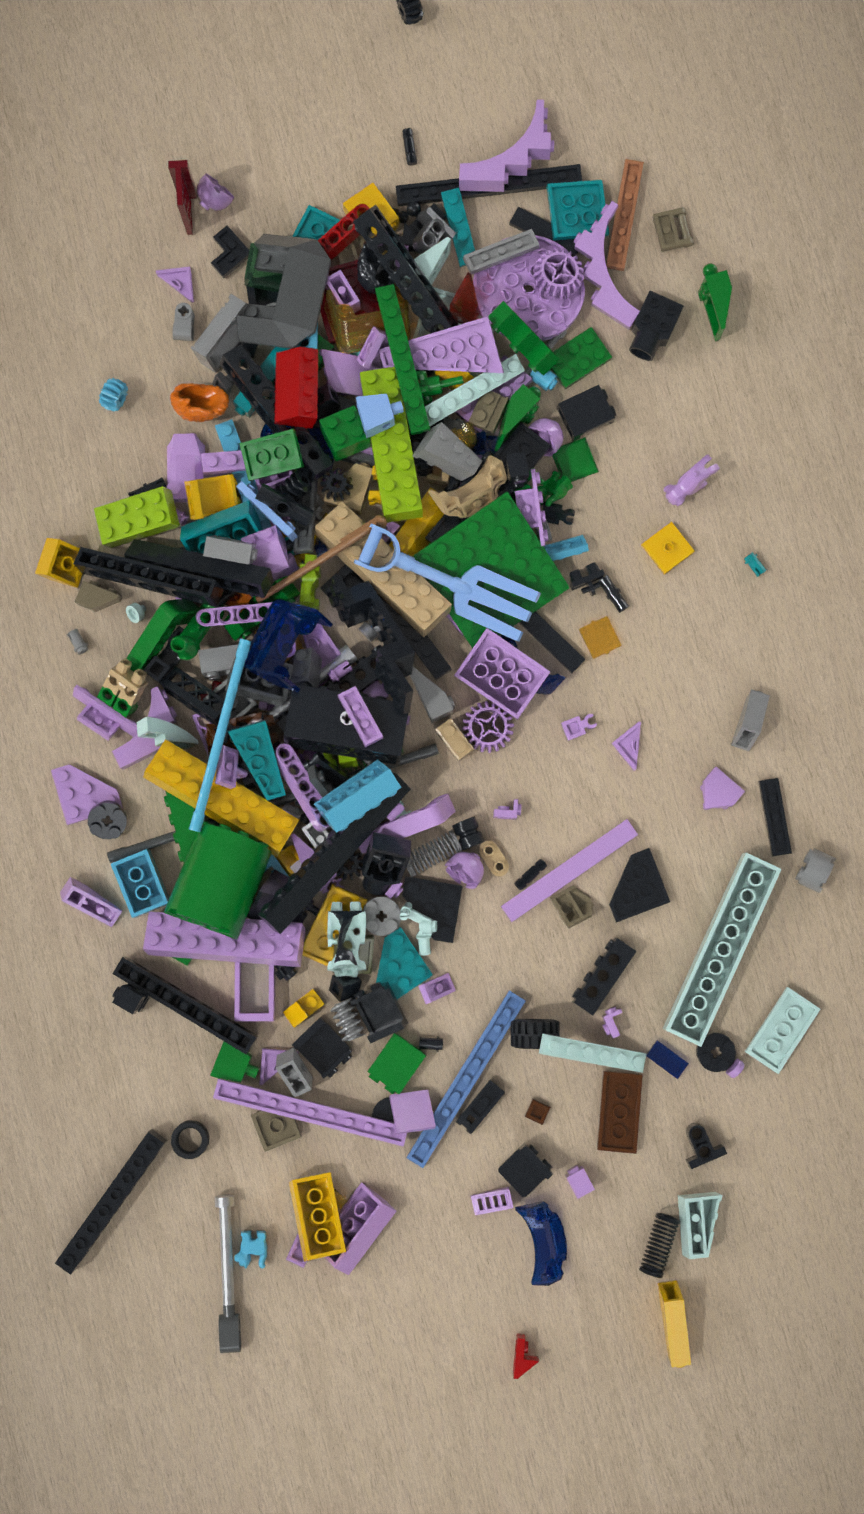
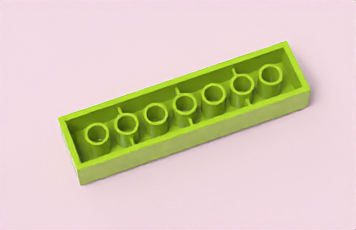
(393, 452)

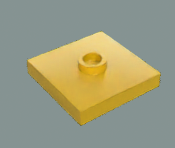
(667, 548)

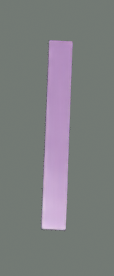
(569, 870)

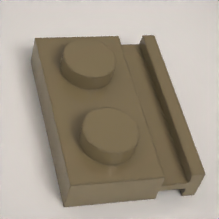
(489, 411)

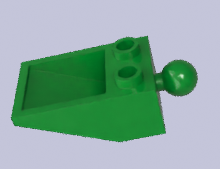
(716, 296)
(519, 409)

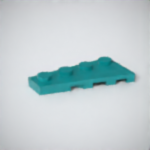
(258, 754)

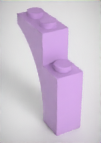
(142, 748)

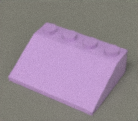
(502, 673)

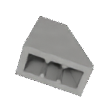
(230, 549)
(750, 720)

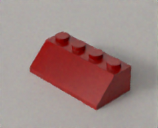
(296, 387)

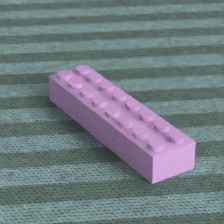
(256, 942)

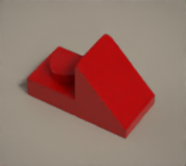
(522, 1362)

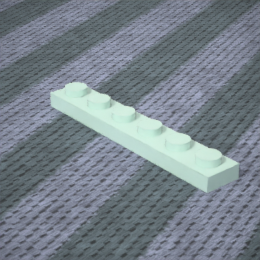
(472, 390)
(592, 1053)

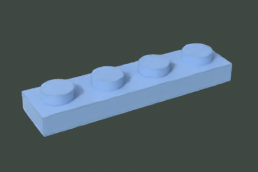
(287, 528)

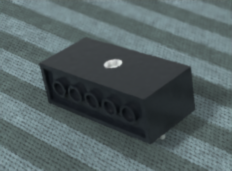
(319, 724)

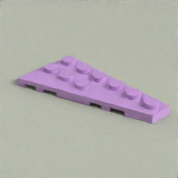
(458, 348)

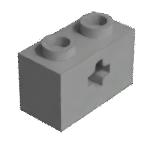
(294, 1072)

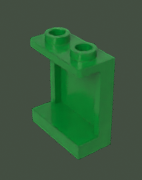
(396, 1064)

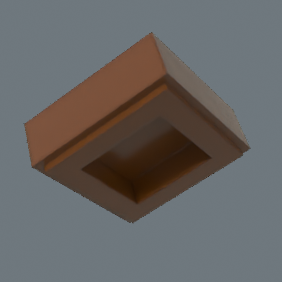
(537, 1111)

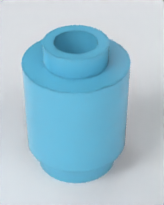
(546, 382)

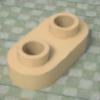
(493, 858)

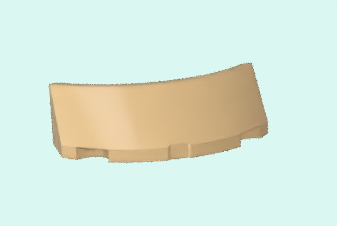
(476, 493)

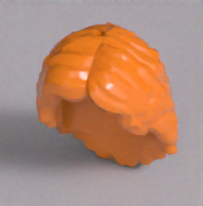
(199, 401)

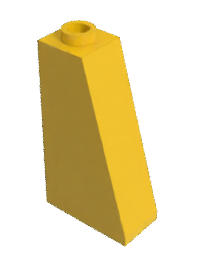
(674, 1323)

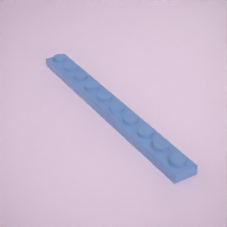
(466, 1078)

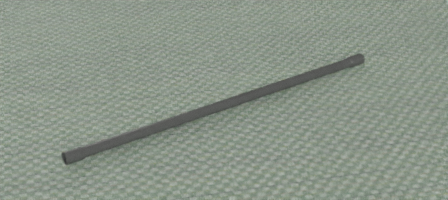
(124, 852)

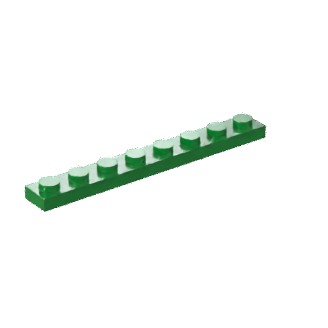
(402, 359)

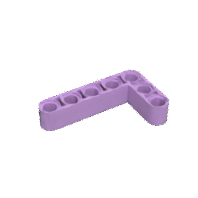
(234, 617)
(293, 782)
(414, 822)

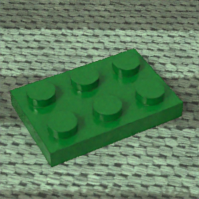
(580, 357)
(271, 455)

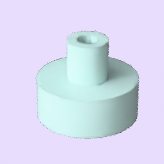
(135, 612)

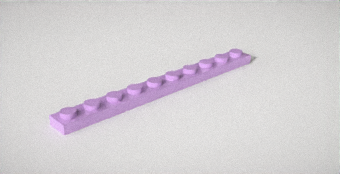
(308, 1111)

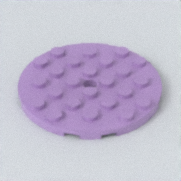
(540, 312)

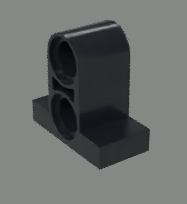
(698, 1143)

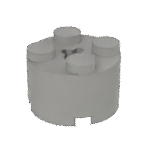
(816, 870)
(388, 907)

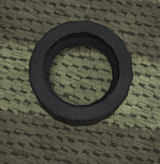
(175, 1139)

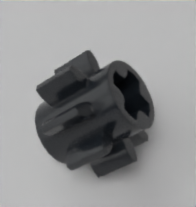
(285, 972)

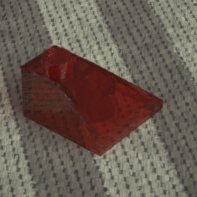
(464, 304)

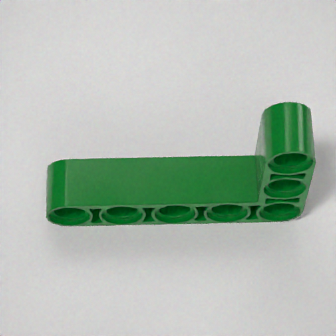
(159, 629)

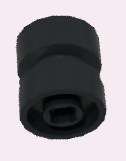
(468, 833)

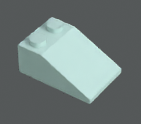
(432, 261)

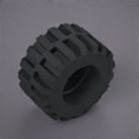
(528, 1032)

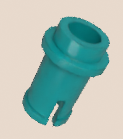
(755, 564)

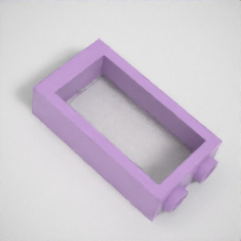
(254, 992)

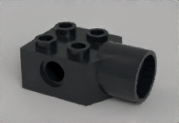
(654, 325)
(384, 862)

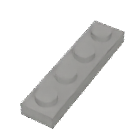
(501, 251)

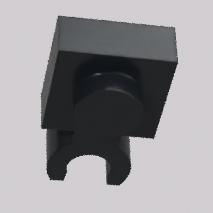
(555, 513)

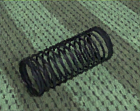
(649, 1269)

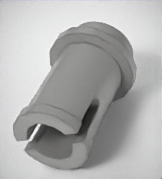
(77, 641)

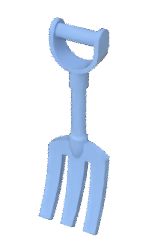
(463, 588)

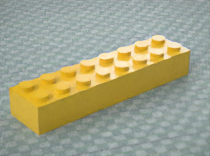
(235, 807)

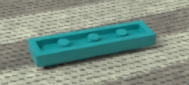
(458, 223)

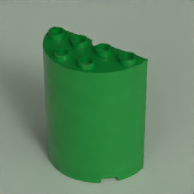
(219, 880)

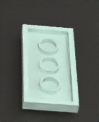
(782, 1030)

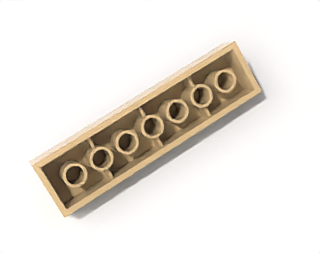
(403, 590)

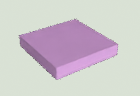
(412, 1111)

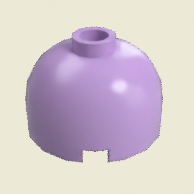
(213, 194)
(550, 432)
(465, 868)

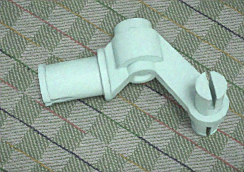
(426, 927)

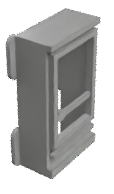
(220, 334)

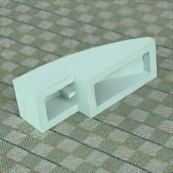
(161, 730)

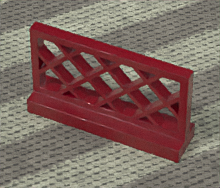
(185, 190)

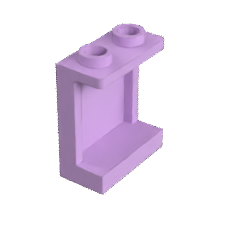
(369, 354)

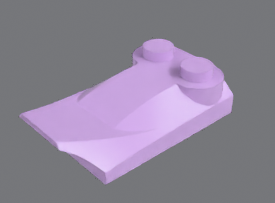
(183, 463)

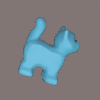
(253, 1246)

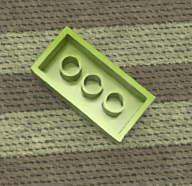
(137, 517)

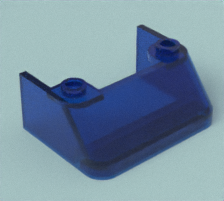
(276, 637)

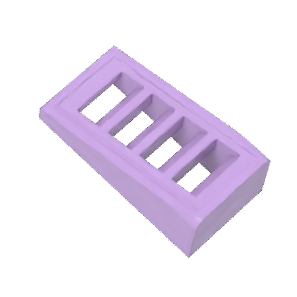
(508, 1205)

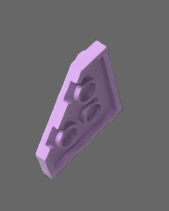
(80, 792)

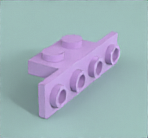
(529, 502)
(100, 716)

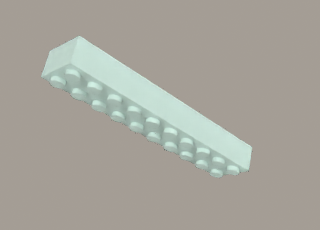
(722, 949)

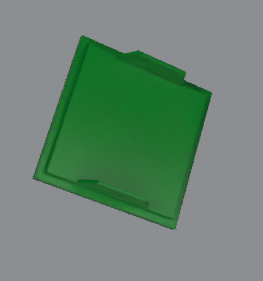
(575, 460)

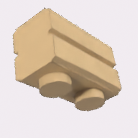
(454, 739)

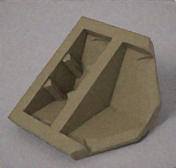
(573, 906)

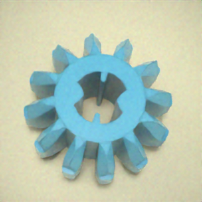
(113, 394)

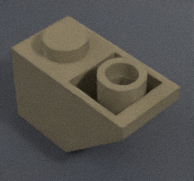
(96, 598)

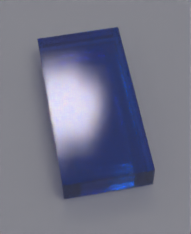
(667, 1059)

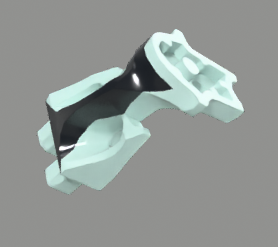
(346, 960)

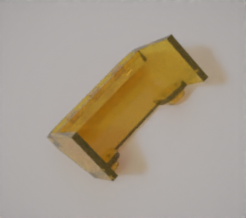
(353, 330)

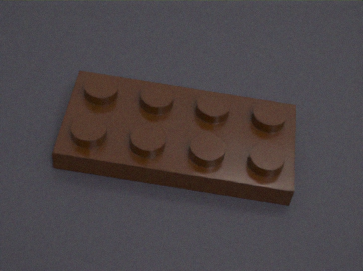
(619, 1112)

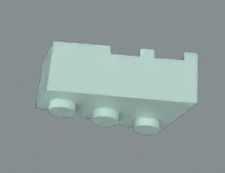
(697, 1222)

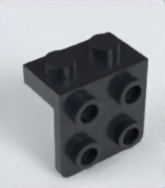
(525, 1169)

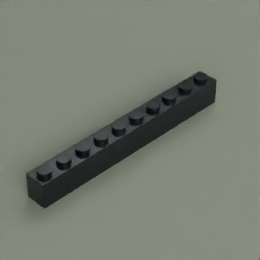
(324, 864)

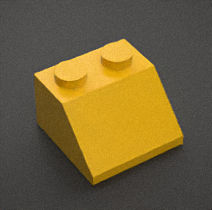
(57, 562)

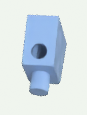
(377, 413)

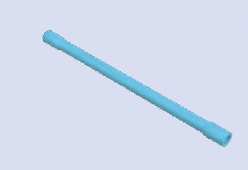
(241, 656)

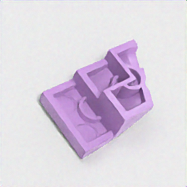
(343, 372)

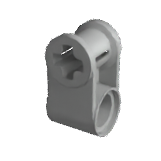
(183, 325)

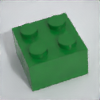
(344, 433)

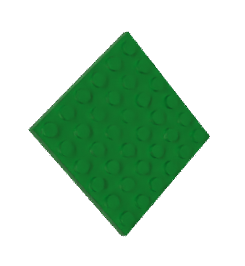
(503, 543)

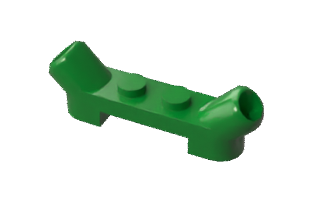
(189, 640)

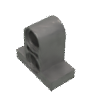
(433, 230)

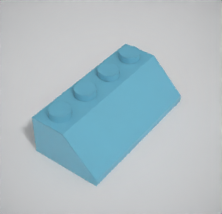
(357, 796)

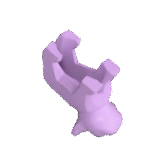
(690, 481)

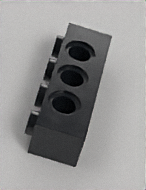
(624, 954)

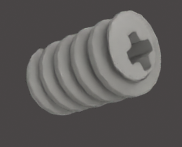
(347, 1020)

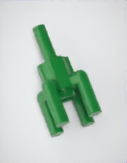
(433, 385)

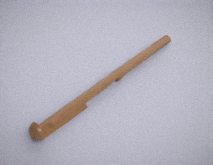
(346, 541)

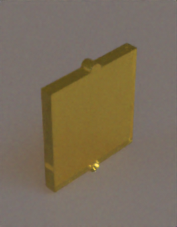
(600, 637)

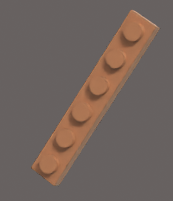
(624, 215)

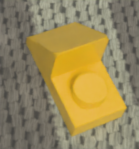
(303, 1008)

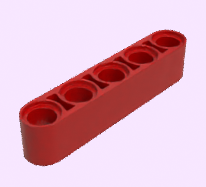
(340, 230)

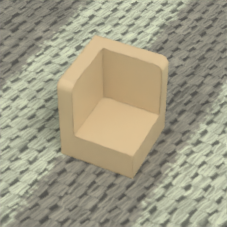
(438, 477)

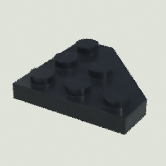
(638, 887)
(436, 901)

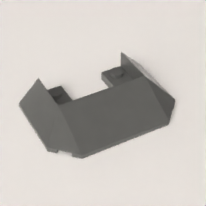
(300, 295)

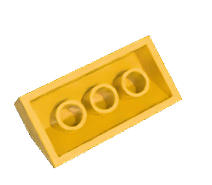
(413, 532)
(317, 1216)

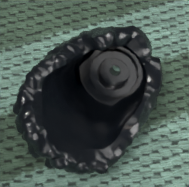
(370, 272)

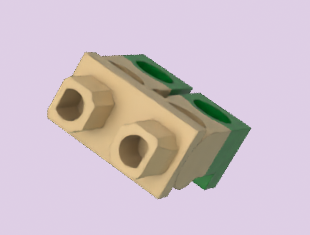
(123, 687)

